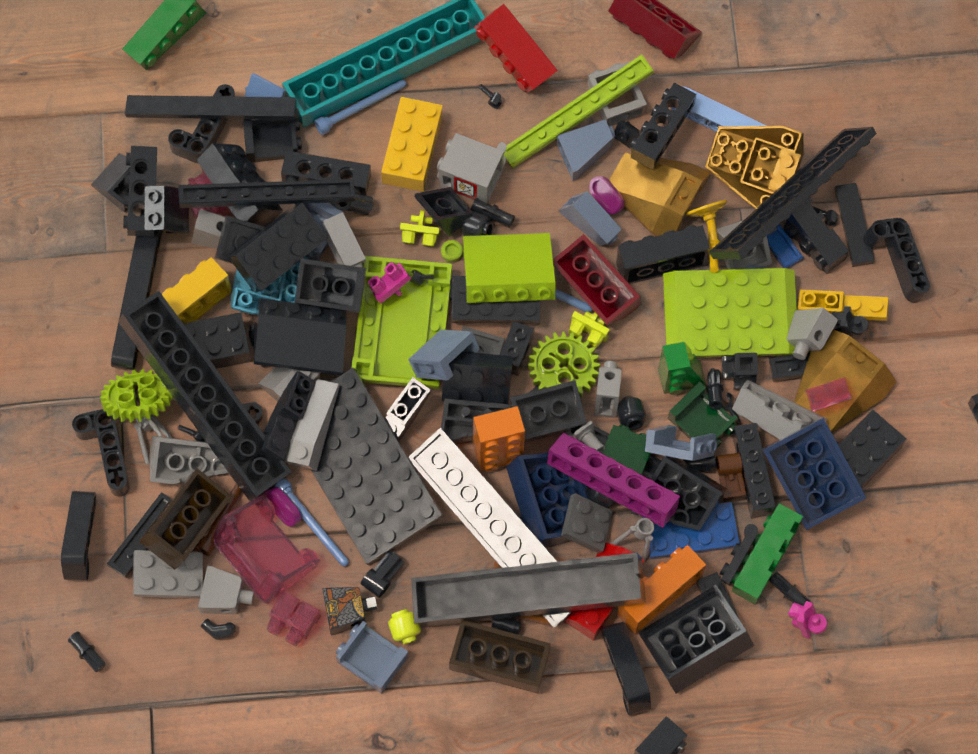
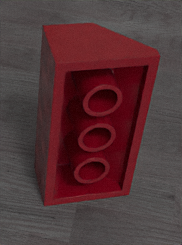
(656, 24)
(597, 281)

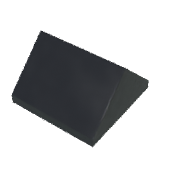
(445, 208)

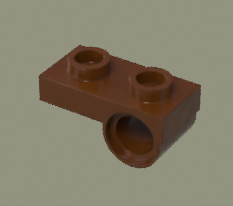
(730, 475)

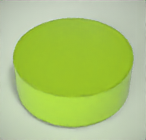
(451, 251)

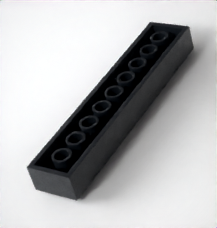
(203, 395)

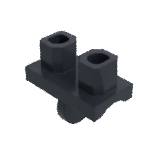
(849, 324)

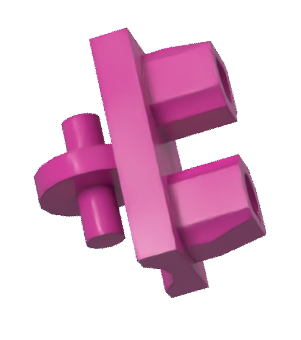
(390, 282)
(807, 619)

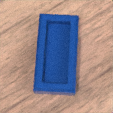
(783, 248)

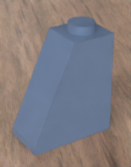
(585, 146)
(590, 218)

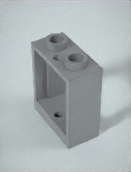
(622, 112)
(342, 241)

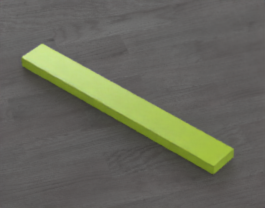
(578, 110)

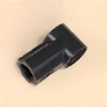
(363, 204)
(379, 578)

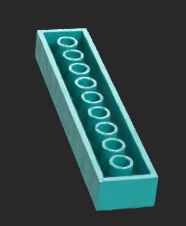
(384, 60)

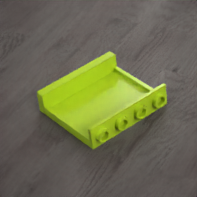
(509, 267)

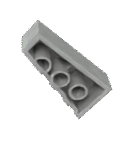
(772, 411)

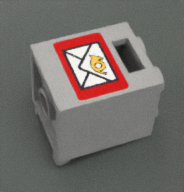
(471, 167)

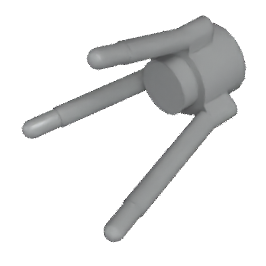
(148, 425)
(642, 531)

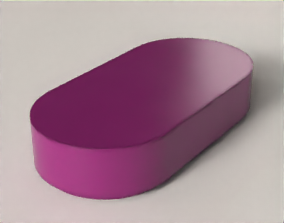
(606, 195)
(284, 506)

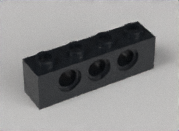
(650, 153)
(139, 157)
(318, 165)
(754, 470)

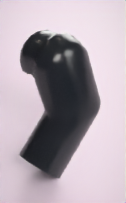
(220, 631)

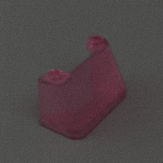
(262, 550)

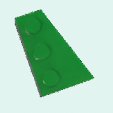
(679, 369)

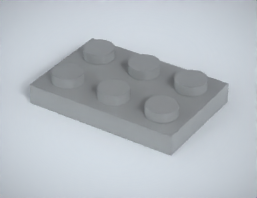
(157, 579)

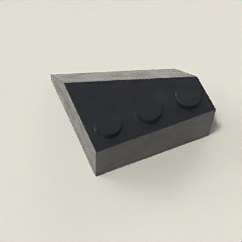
(696, 491)

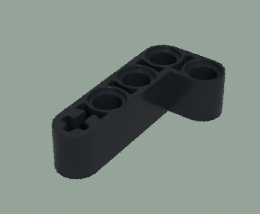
(198, 139)
(898, 239)
(108, 453)
(78, 535)
(627, 668)

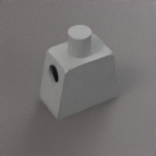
(208, 229)
(810, 330)
(608, 390)
(223, 593)

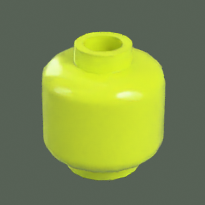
(403, 626)

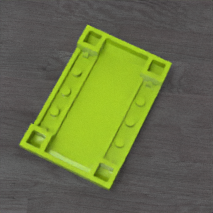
(730, 311)
(400, 325)

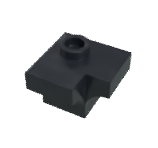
(740, 368)

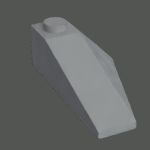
(311, 431)
(175, 459)

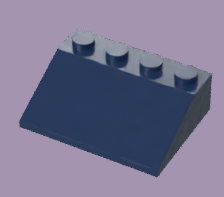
(814, 473)
(542, 496)

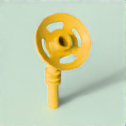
(708, 214)

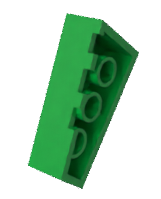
(163, 30)
(767, 553)

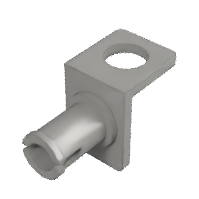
(587, 436)

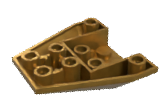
(755, 159)
(658, 195)
(864, 373)

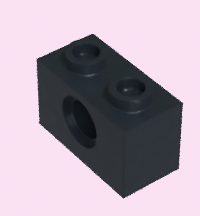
(518, 345)

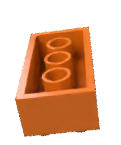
(498, 438)
(664, 588)

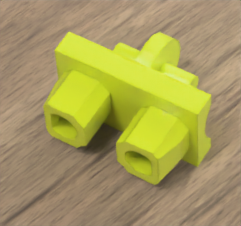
(410, 230)
(590, 324)

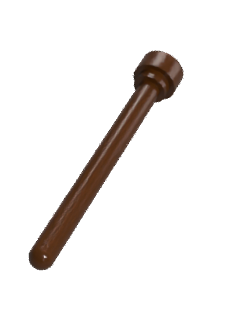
(206, 543)

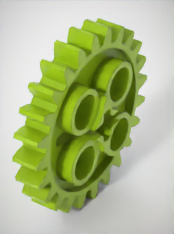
(577, 354)
(120, 398)

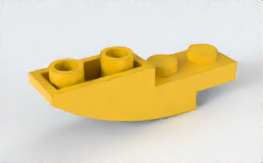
(867, 306)

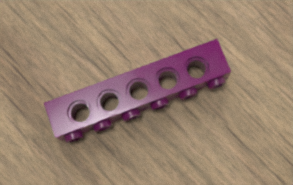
(613, 479)

